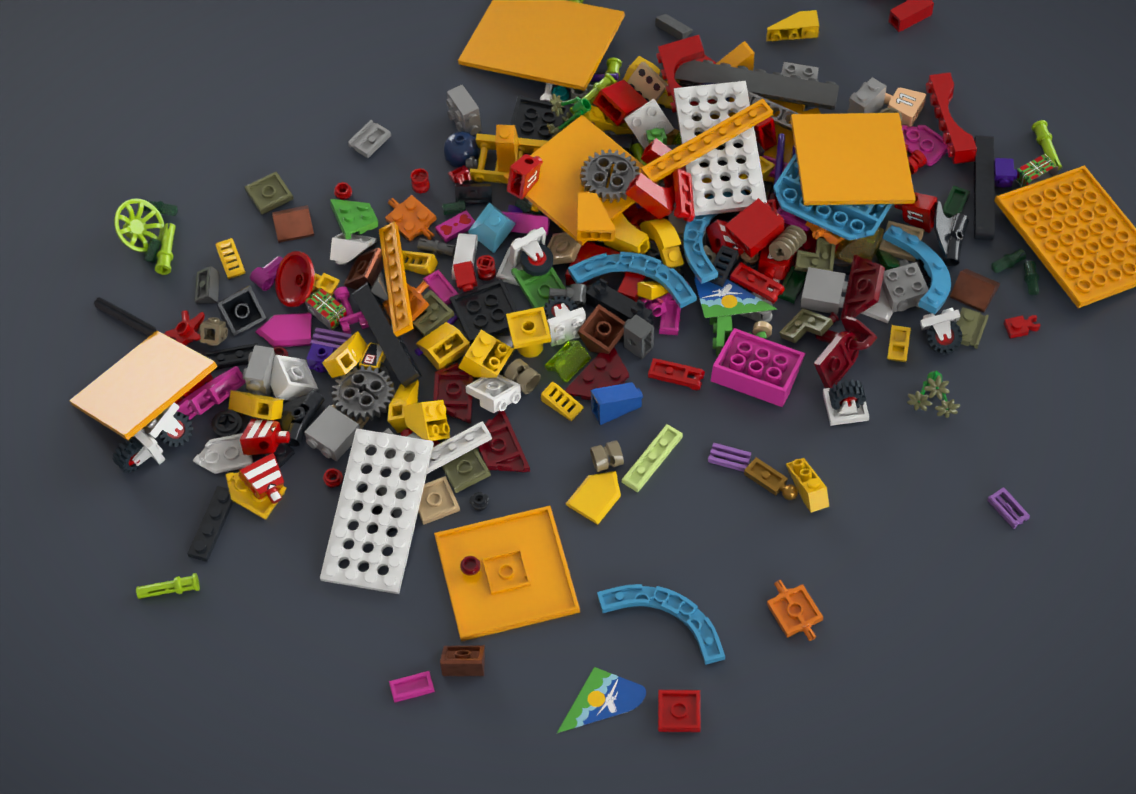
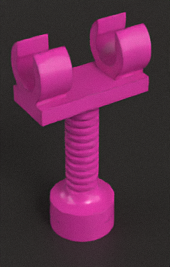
(342, 295)
(657, 303)

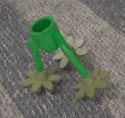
(580, 107)
(937, 387)

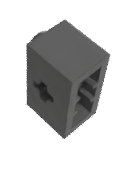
(638, 336)

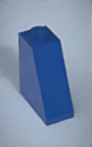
(615, 401)

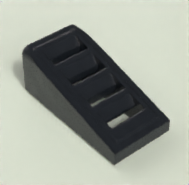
(726, 255)

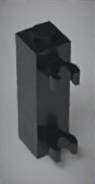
(616, 302)

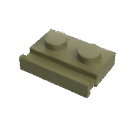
(972, 326)

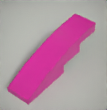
(211, 393)

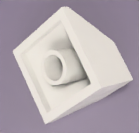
(346, 250)
(291, 378)

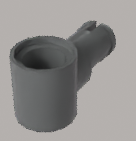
(575, 292)

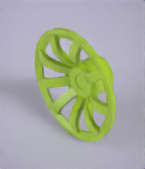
(135, 225)

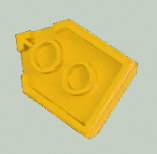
(243, 496)
(596, 496)

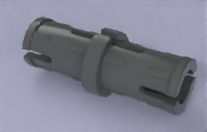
(436, 247)

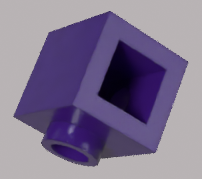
(1004, 172)
(317, 355)

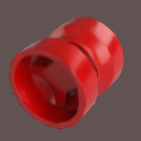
(916, 160)
(420, 180)
(486, 267)

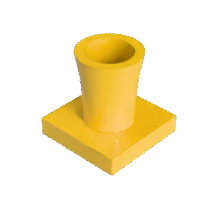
(529, 331)

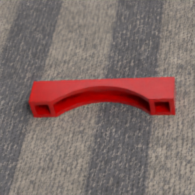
(960, 143)

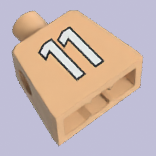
(908, 103)

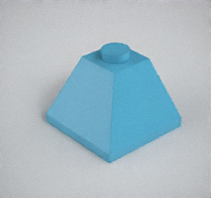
(492, 227)

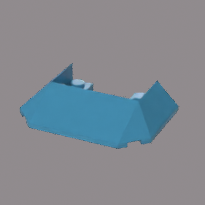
(843, 220)

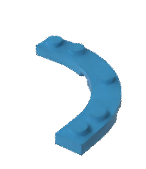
(694, 247)
(635, 263)
(933, 264)
(670, 602)

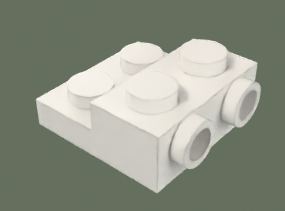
(495, 392)

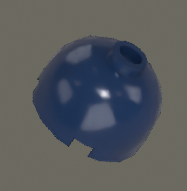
(460, 147)

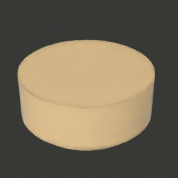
(762, 326)

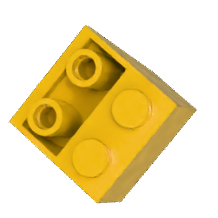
(444, 345)
(485, 356)
(427, 420)

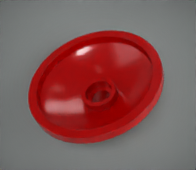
(294, 279)

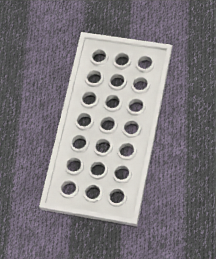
(730, 154)
(404, 524)

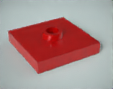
(679, 711)

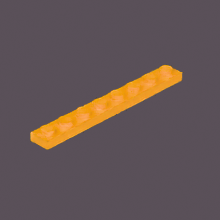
(707, 141)
(395, 279)

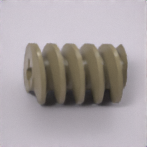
(787, 243)

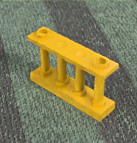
(487, 142)

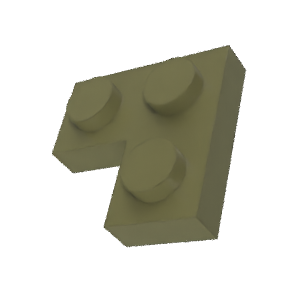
(821, 259)
(436, 314)
(804, 322)

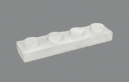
(458, 445)

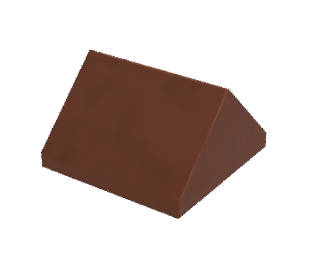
(293, 224)
(365, 269)
(974, 290)
(601, 330)
(463, 660)

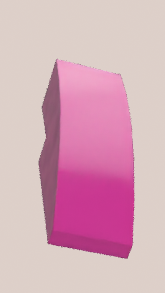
(526, 222)

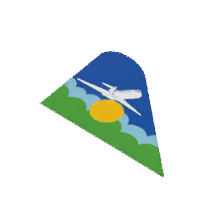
(728, 299)
(602, 698)

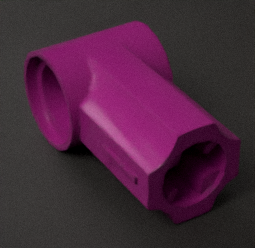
(265, 276)

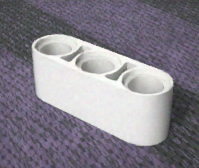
(465, 249)

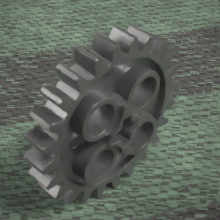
(599, 168)
(361, 388)

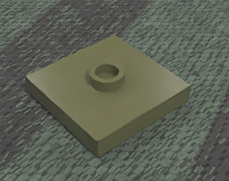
(269, 193)
(466, 470)

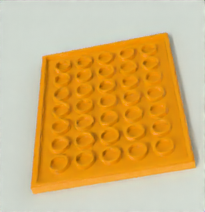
(543, 40)
(1076, 234)

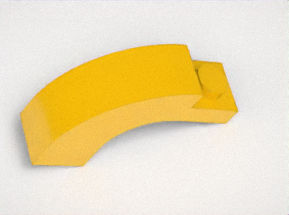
(666, 239)

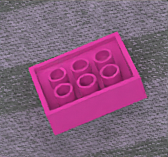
(757, 367)

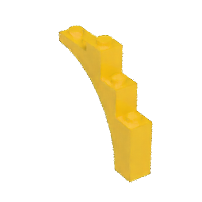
(628, 237)

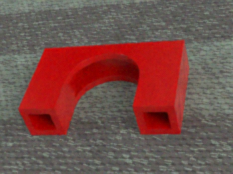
(910, 13)
(673, 56)
(646, 193)
(629, 284)

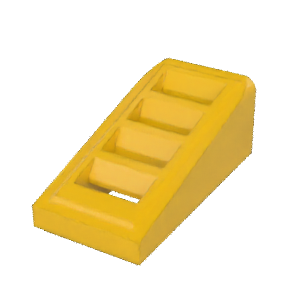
(225, 248)
(428, 264)
(650, 290)
(557, 391)

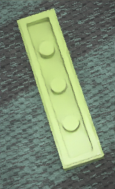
(652, 458)

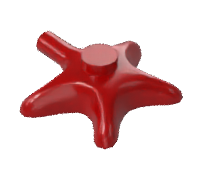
(187, 329)

